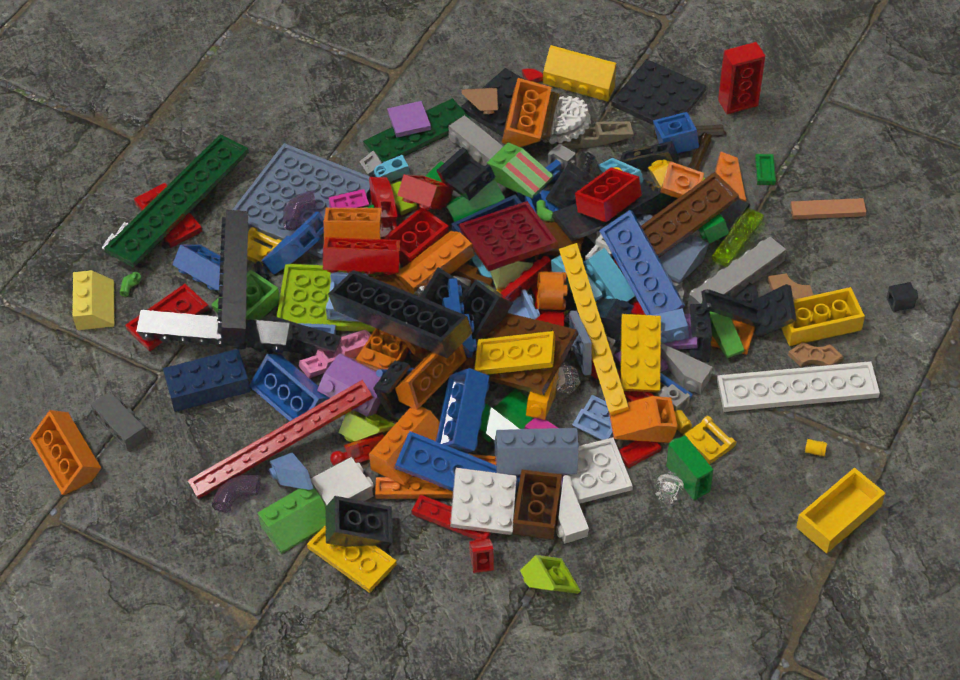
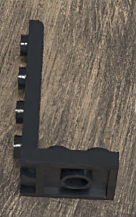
(572, 180)
(765, 313)

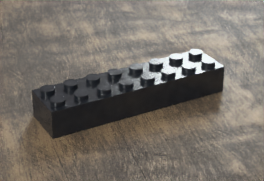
(400, 313)

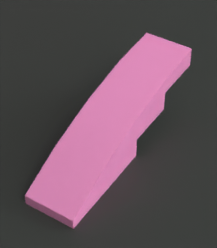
(349, 346)

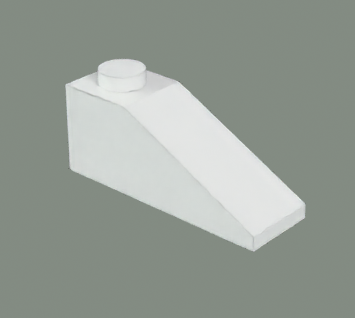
(571, 521)

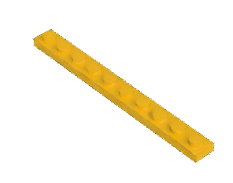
(592, 322)

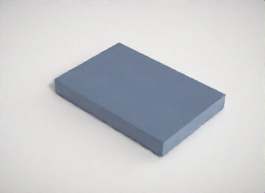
(582, 345)

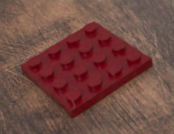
(508, 236)

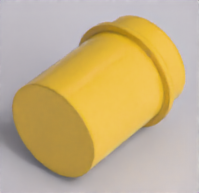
(683, 423)
(816, 447)

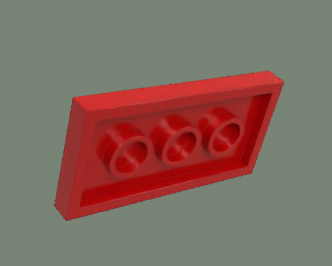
(183, 230)
(181, 300)

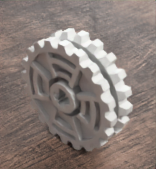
(570, 120)

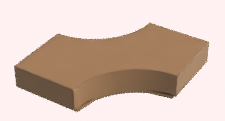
(798, 290)
(805, 355)

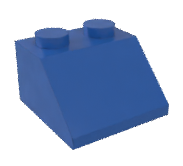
(679, 130)

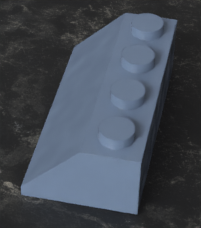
(536, 450)

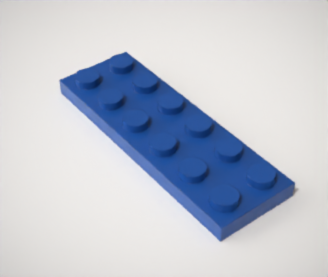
(641, 265)
(437, 462)

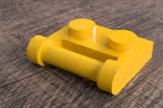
(257, 251)
(706, 444)

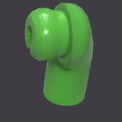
(543, 213)
(128, 282)

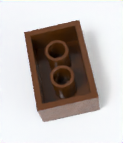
(537, 504)

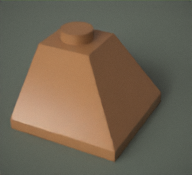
(483, 98)

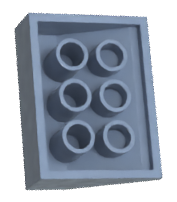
(683, 257)

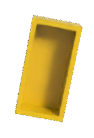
(840, 510)

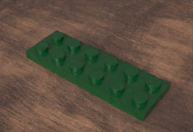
(389, 146)

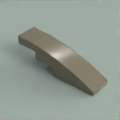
(601, 134)

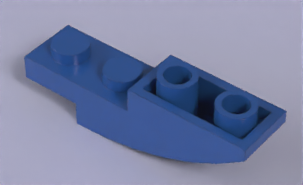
(295, 245)
(453, 303)

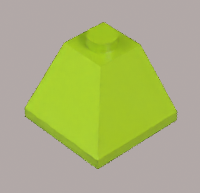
(358, 426)
(549, 574)

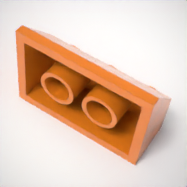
(352, 223)

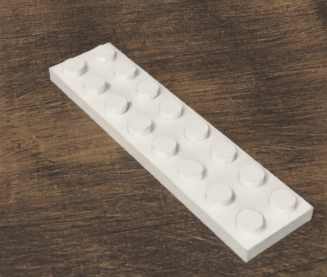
(797, 386)

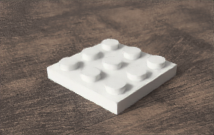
(599, 472)
(483, 501)

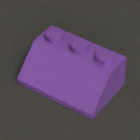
(345, 373)

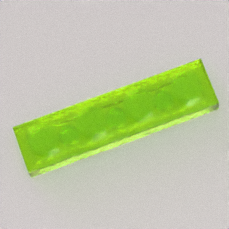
(738, 237)

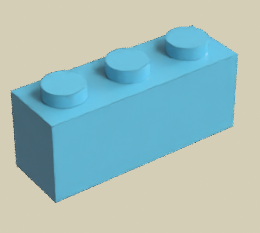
(608, 276)

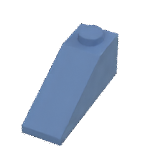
(290, 472)

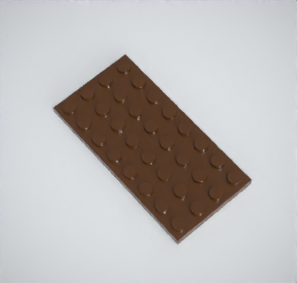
(530, 380)

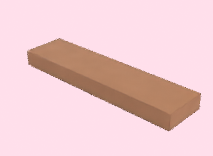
(828, 208)

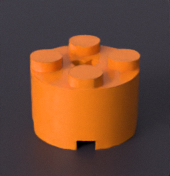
(551, 290)

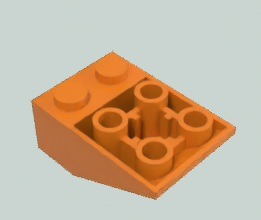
(383, 350)
(646, 420)

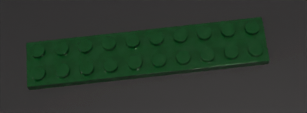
(176, 201)

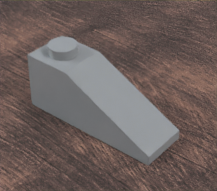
(686, 369)

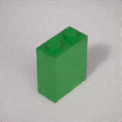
(690, 466)

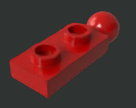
(357, 450)

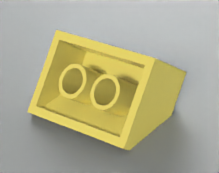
(93, 300)

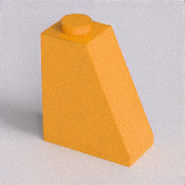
(538, 404)

